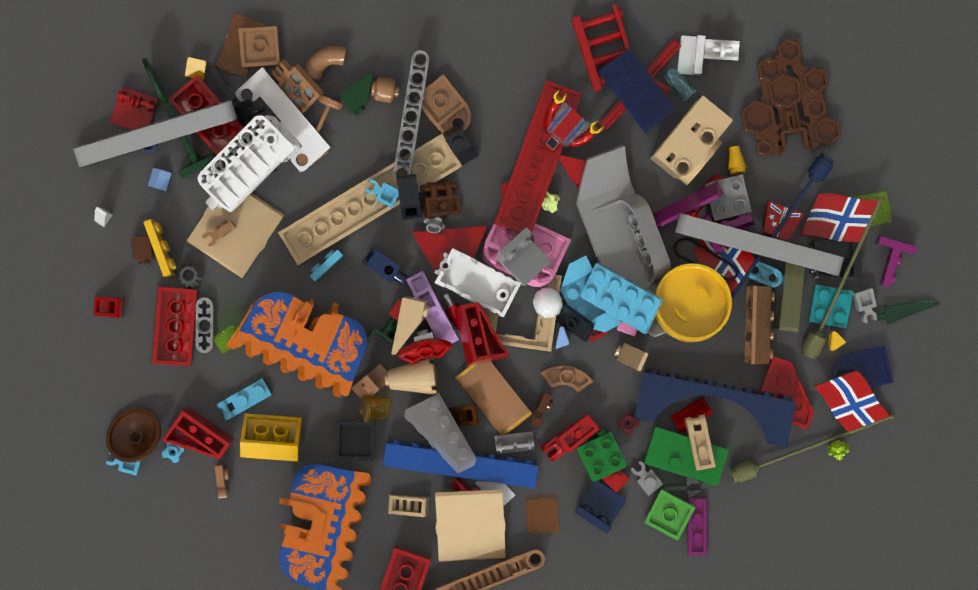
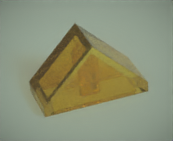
(374, 408)

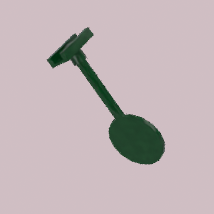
(196, 163)

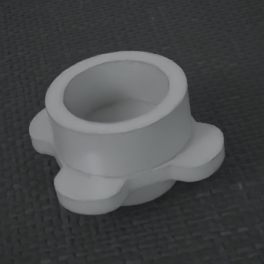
(434, 224)

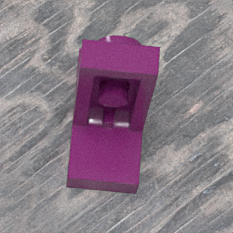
(742, 222)
(894, 258)

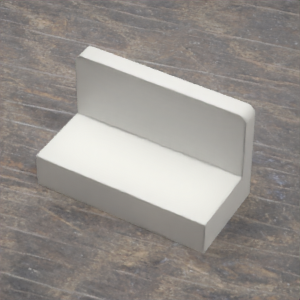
(691, 55)

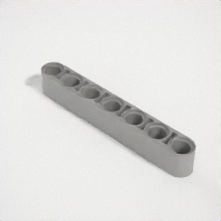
(411, 107)

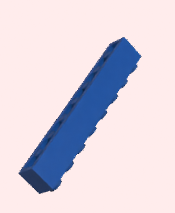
(486, 467)

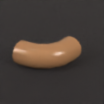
(323, 58)

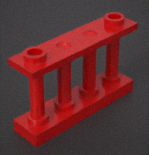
(586, 43)

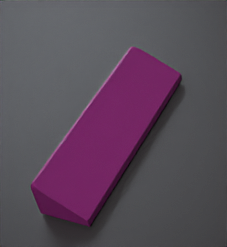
(688, 204)

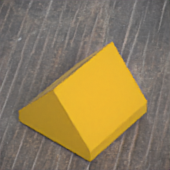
(835, 341)

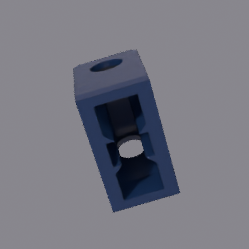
(378, 261)

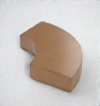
(566, 376)

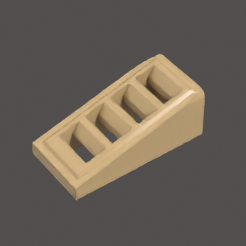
(424, 510)

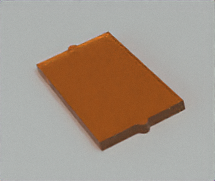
(230, 54)

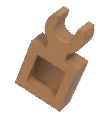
(221, 476)

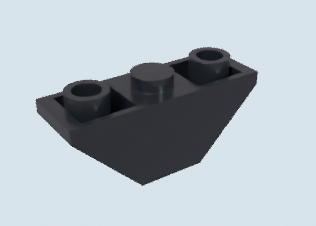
(409, 197)

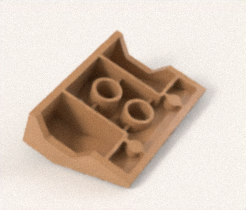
(757, 324)

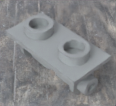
(514, 442)

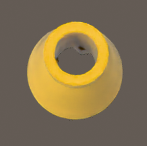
(736, 163)

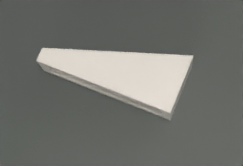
(102, 216)

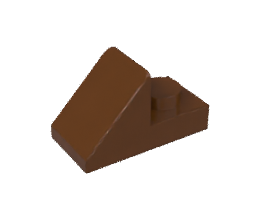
(465, 414)

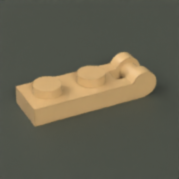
(700, 443)

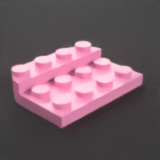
(549, 242)

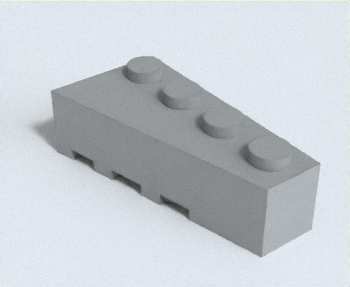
(438, 426)

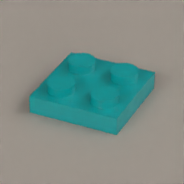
(821, 301)

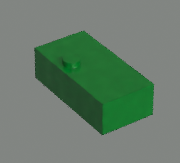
(674, 454)

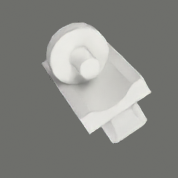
(721, 50)

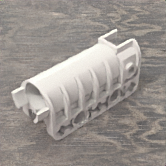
(250, 166)

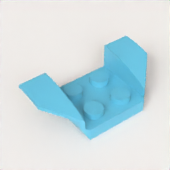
(571, 289)

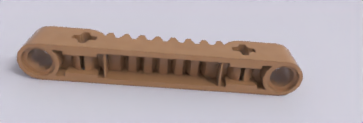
(496, 573)

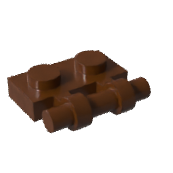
(442, 205)
(544, 403)

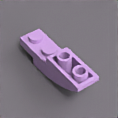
(437, 317)

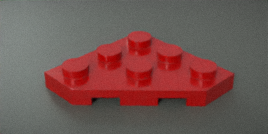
(783, 380)

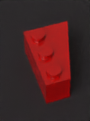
(477, 335)
(198, 434)

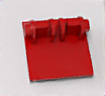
(133, 109)

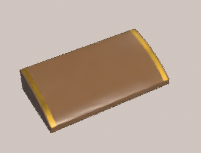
(493, 396)

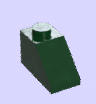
(357, 95)

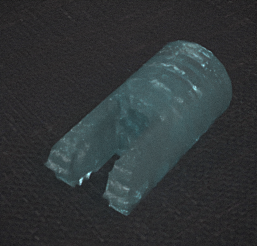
(679, 84)

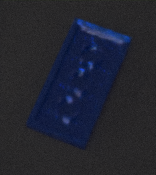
(637, 90)

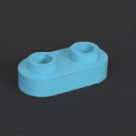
(763, 274)

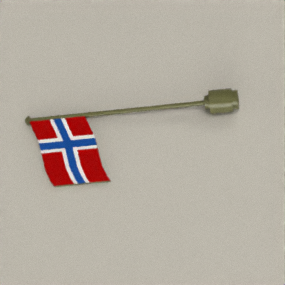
(839, 220)
(851, 405)

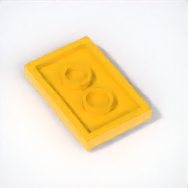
(160, 247)

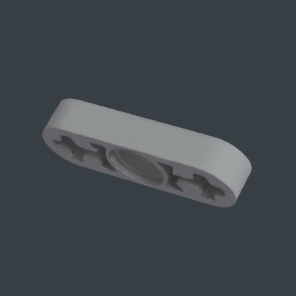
(198, 330)

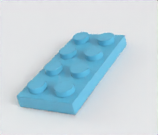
(621, 298)

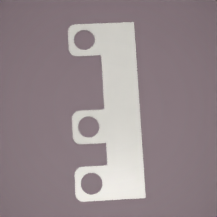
(291, 118)

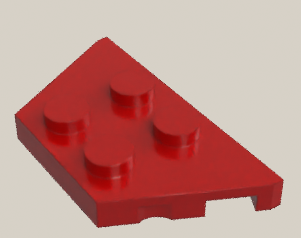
(462, 239)

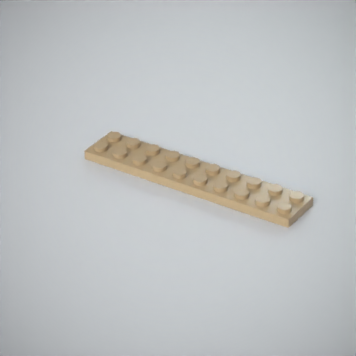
(357, 207)

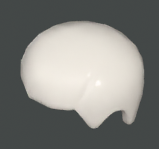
(547, 302)

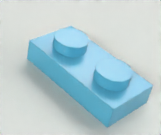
(319, 270)

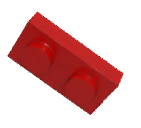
(693, 410)

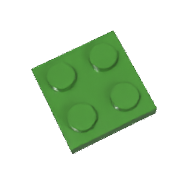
(670, 514)

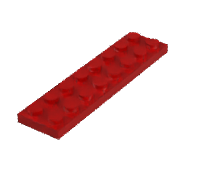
(534, 166)

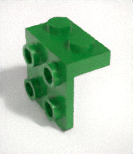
(601, 455)

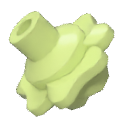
(550, 202)

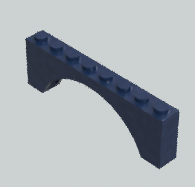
(772, 413)

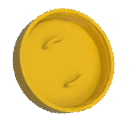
(694, 302)

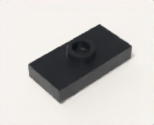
(575, 322)

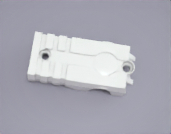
(477, 282)

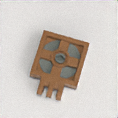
(297, 85)

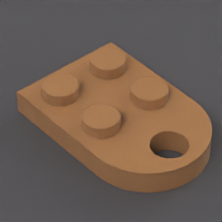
(444, 105)

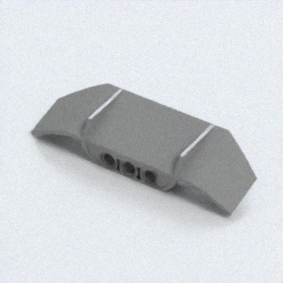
(621, 223)

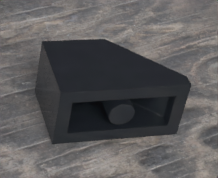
(460, 144)

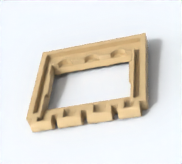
(543, 331)

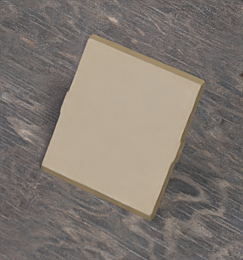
(241, 246)
(470, 525)

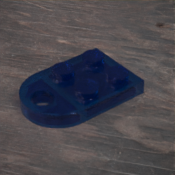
(870, 363)

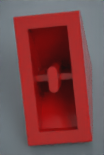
(109, 307)

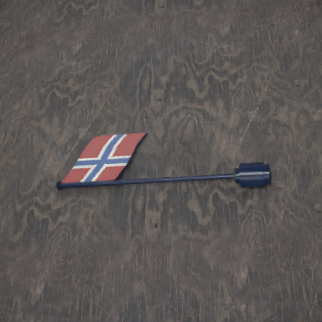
(744, 260)

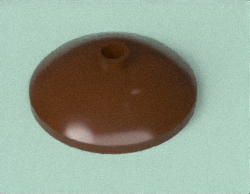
(127, 429)

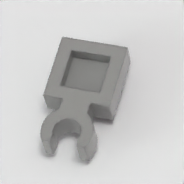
(864, 302)
(647, 480)

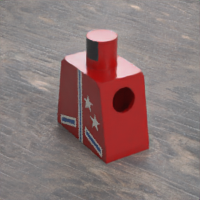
(772, 218)

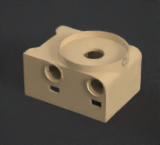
(691, 149)

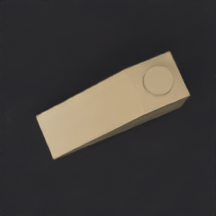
(410, 318)
(631, 356)

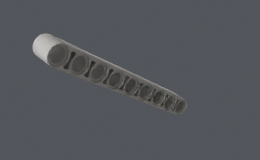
(155, 133)
(759, 244)

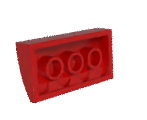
(196, 96)
(173, 326)

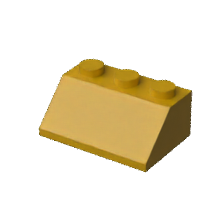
(270, 437)

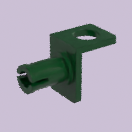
(386, 332)

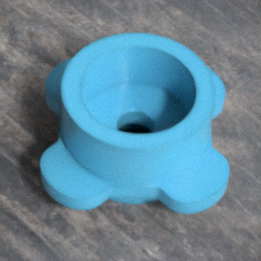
(174, 457)

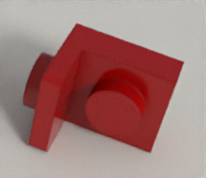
(616, 480)

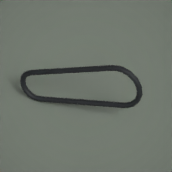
(709, 251)

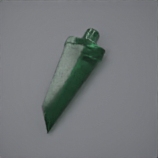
(897, 312)

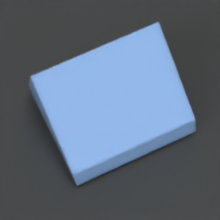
(159, 179)

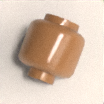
(384, 89)

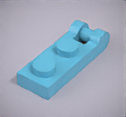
(244, 399)

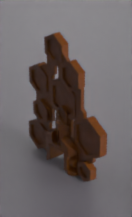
(785, 93)

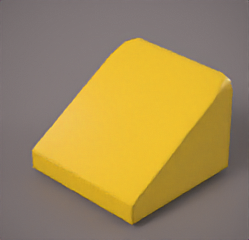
(196, 67)

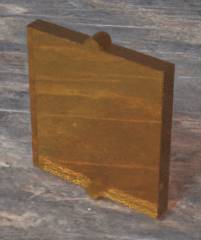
(542, 515)

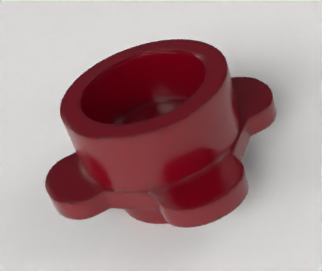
(628, 428)

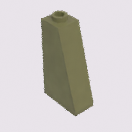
(790, 298)

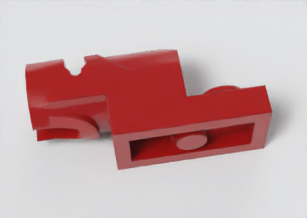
(570, 437)

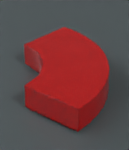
(424, 349)

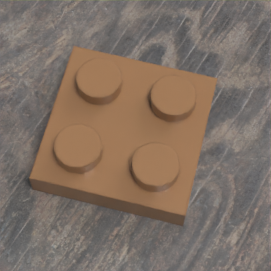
(259, 46)

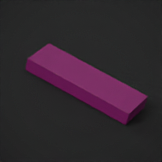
(697, 527)

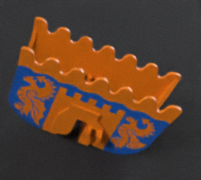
(326, 350)
(328, 501)

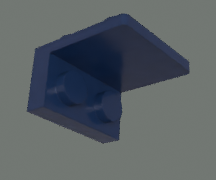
(600, 506)

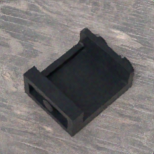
(838, 248)

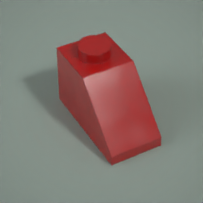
(573, 168)

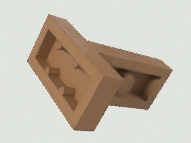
(371, 382)

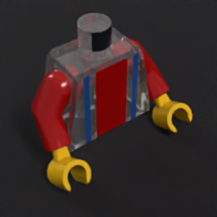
(567, 125)

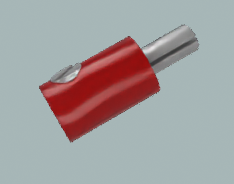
(450, 310)

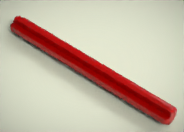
(653, 70)

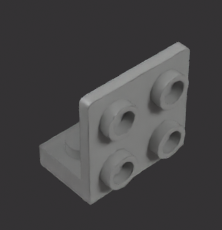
(734, 200)
(523, 258)

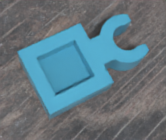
(386, 194)
(130, 468)

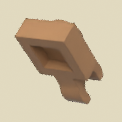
(223, 229)

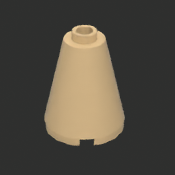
(413, 377)

